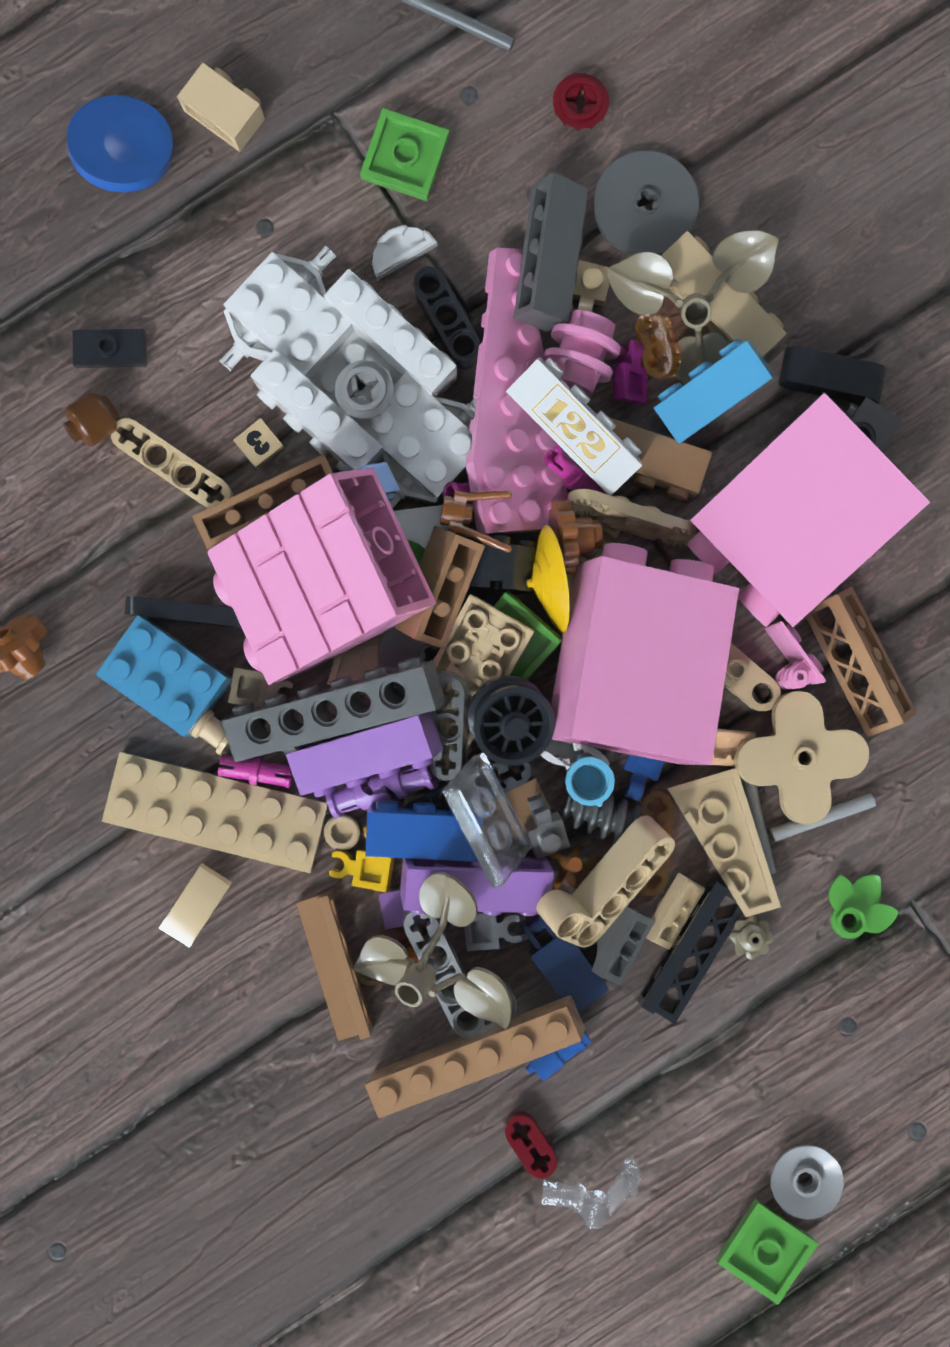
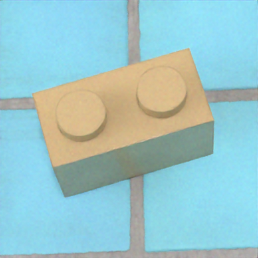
(222, 106)

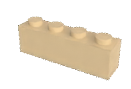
(733, 312)

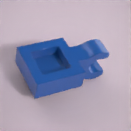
(641, 770)

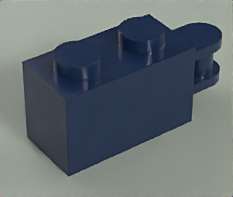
(564, 965)

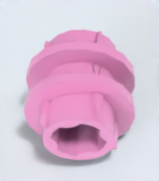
(583, 349)

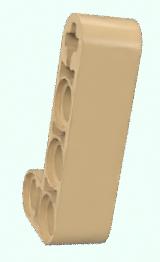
(609, 886)

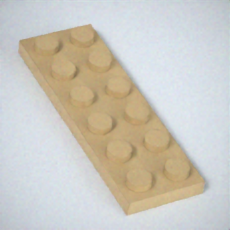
(215, 812)

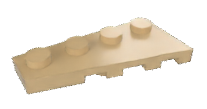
(726, 830)

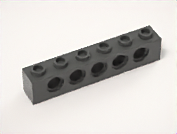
(250, 739)

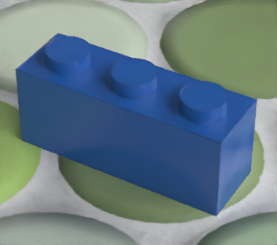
(415, 833)

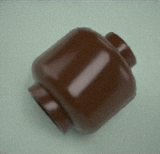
(91, 419)

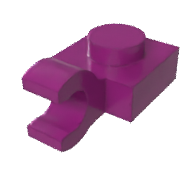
(629, 376)

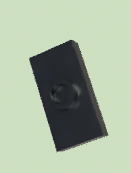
(109, 348)

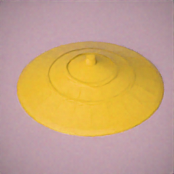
(550, 579)

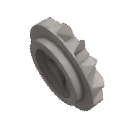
(368, 373)

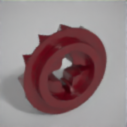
(594, 94)

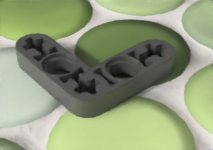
(456, 753)

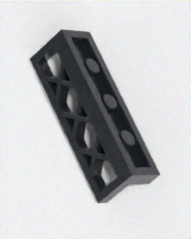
(685, 946)

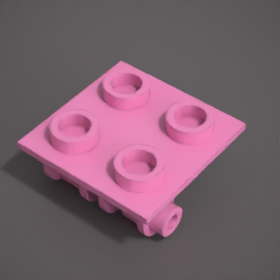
(802, 668)

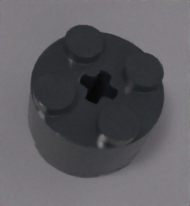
(504, 570)

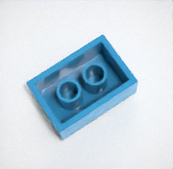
(713, 389)
(164, 676)

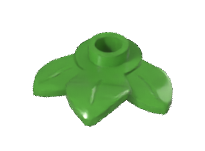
(863, 903)

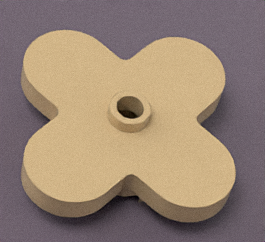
(774, 758)

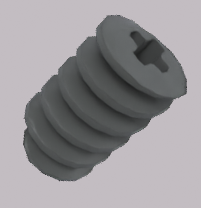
(608, 816)

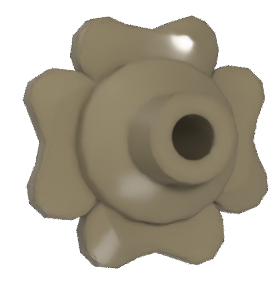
(751, 937)

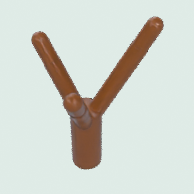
(567, 863)

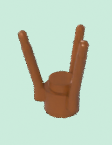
(458, 513)

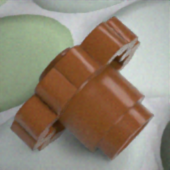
(574, 534)
(21, 646)

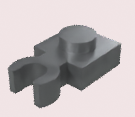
(489, 932)

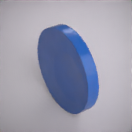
(120, 143)

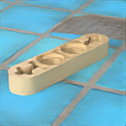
(170, 467)

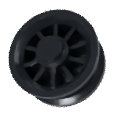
(511, 720)

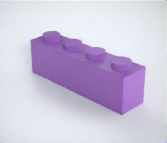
(364, 753)
(518, 894)

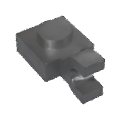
(546, 830)

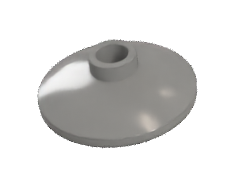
(815, 1196)

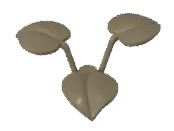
(643, 280)
(387, 959)

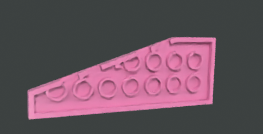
(506, 440)

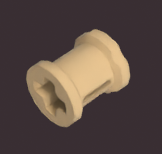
(211, 731)

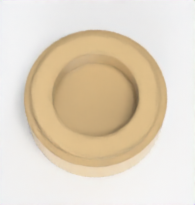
(342, 832)

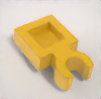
(367, 872)

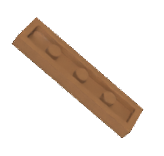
(871, 658)
(335, 966)

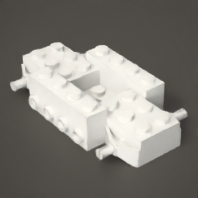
(313, 335)

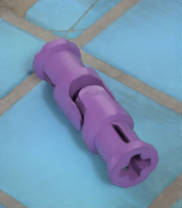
(376, 789)

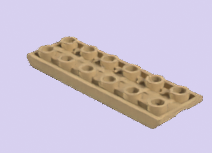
(479, 649)

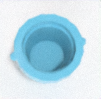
(589, 781)

